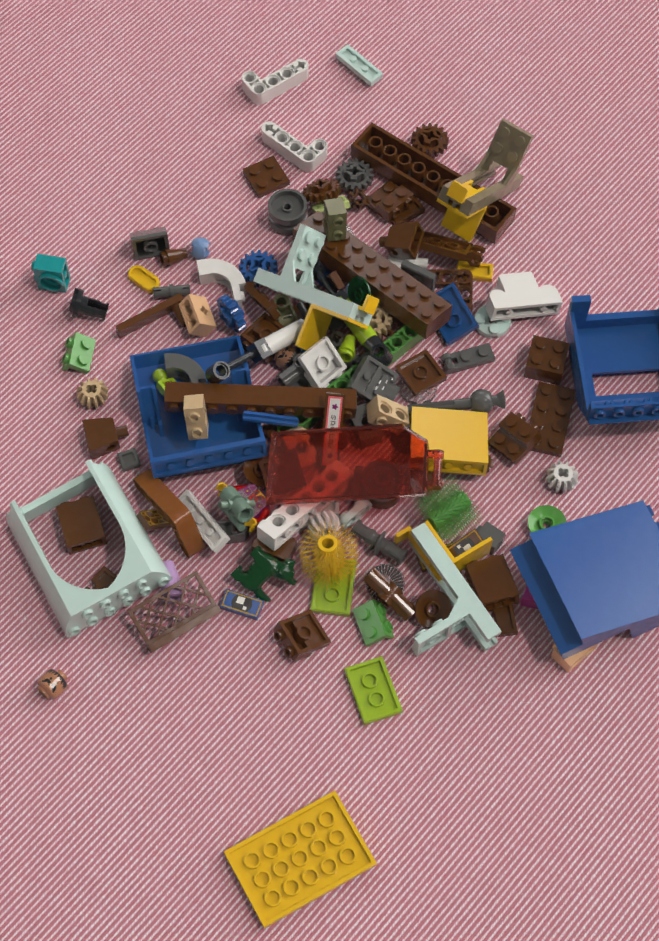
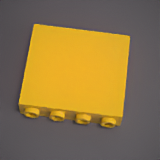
(457, 433)

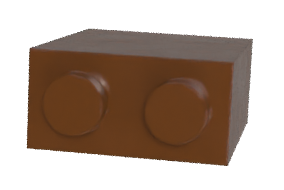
(81, 524)
(492, 582)

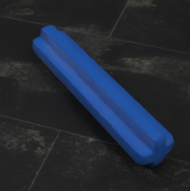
(270, 419)

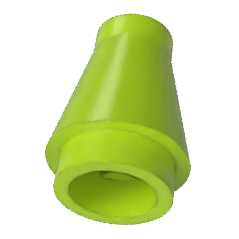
(347, 348)

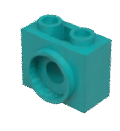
(51, 273)

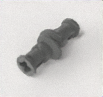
(379, 542)

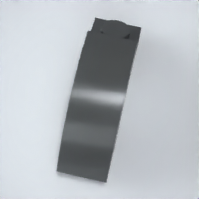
(183, 368)

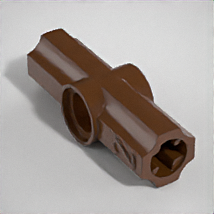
(389, 594)

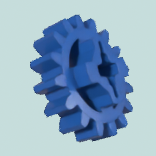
(256, 261)
(231, 313)

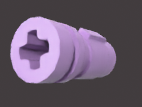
(175, 594)

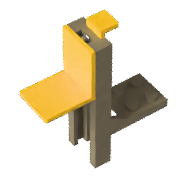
(468, 204)

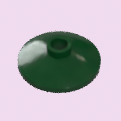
(358, 290)

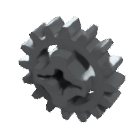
(354, 175)

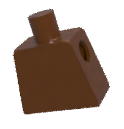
(403, 240)
(103, 436)

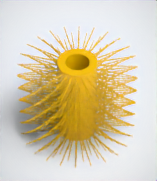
(330, 555)

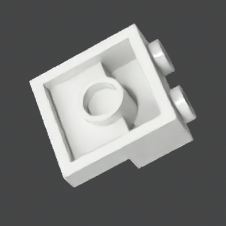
(321, 363)

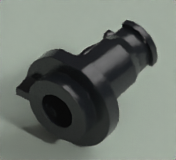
(87, 305)

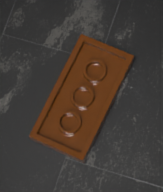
(552, 415)

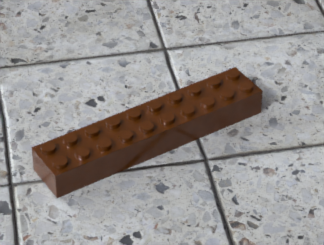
(422, 176)
(396, 290)

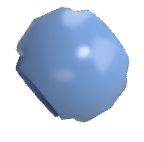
(200, 248)

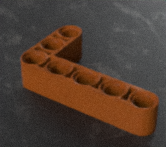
(172, 510)

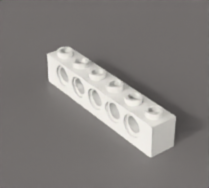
(286, 522)

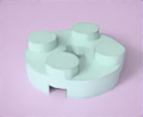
(490, 329)

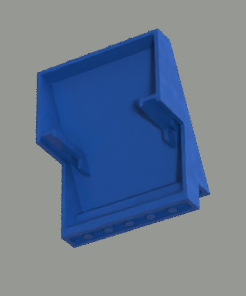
(166, 434)
(594, 576)

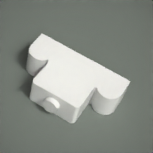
(520, 297)

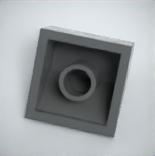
(149, 243)

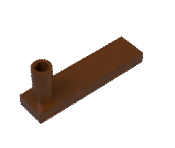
(152, 314)

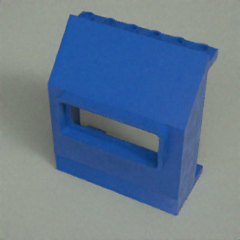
(612, 346)

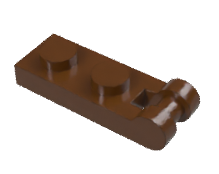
(262, 300)

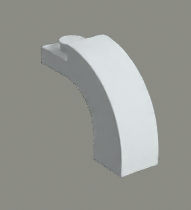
(223, 273)

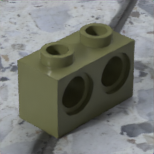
(335, 219)

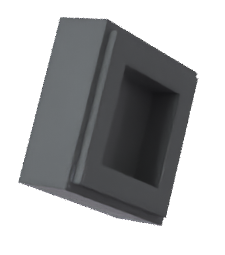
(129, 460)

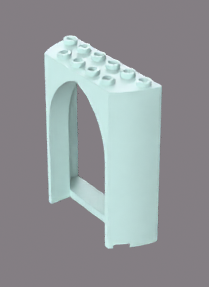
(142, 564)

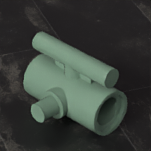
(236, 507)

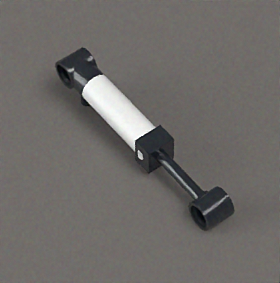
(260, 349)

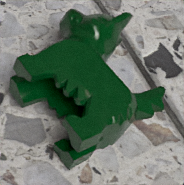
(261, 570)

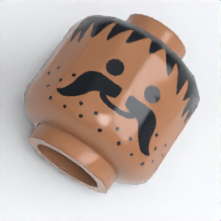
(285, 357)
(52, 684)

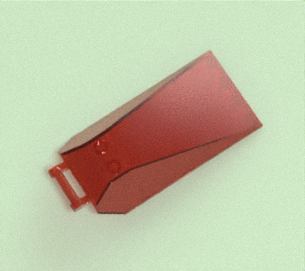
(350, 465)

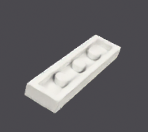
(207, 526)

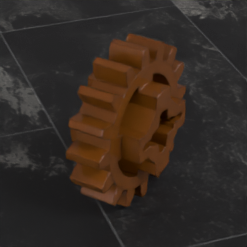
(430, 139)
(321, 191)

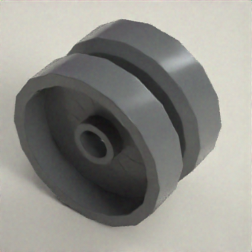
(286, 210)

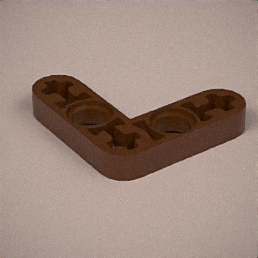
(460, 284)

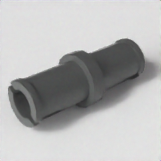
(170, 291)

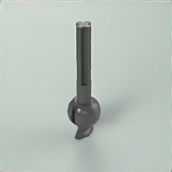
(480, 401)

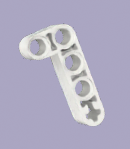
(275, 84)
(292, 149)

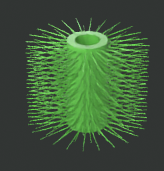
(448, 511)

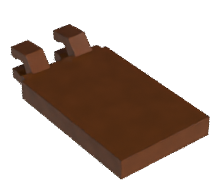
(452, 248)

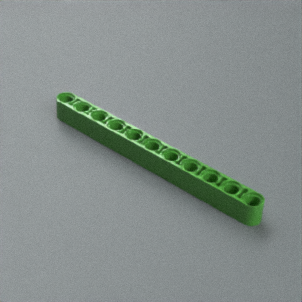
(399, 338)

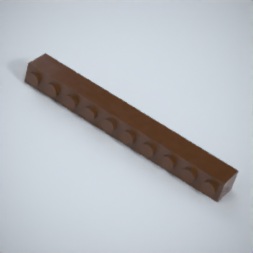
(258, 398)

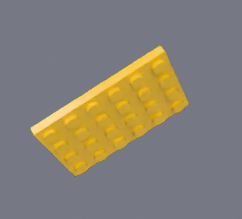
(299, 859)

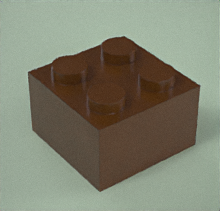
(546, 360)

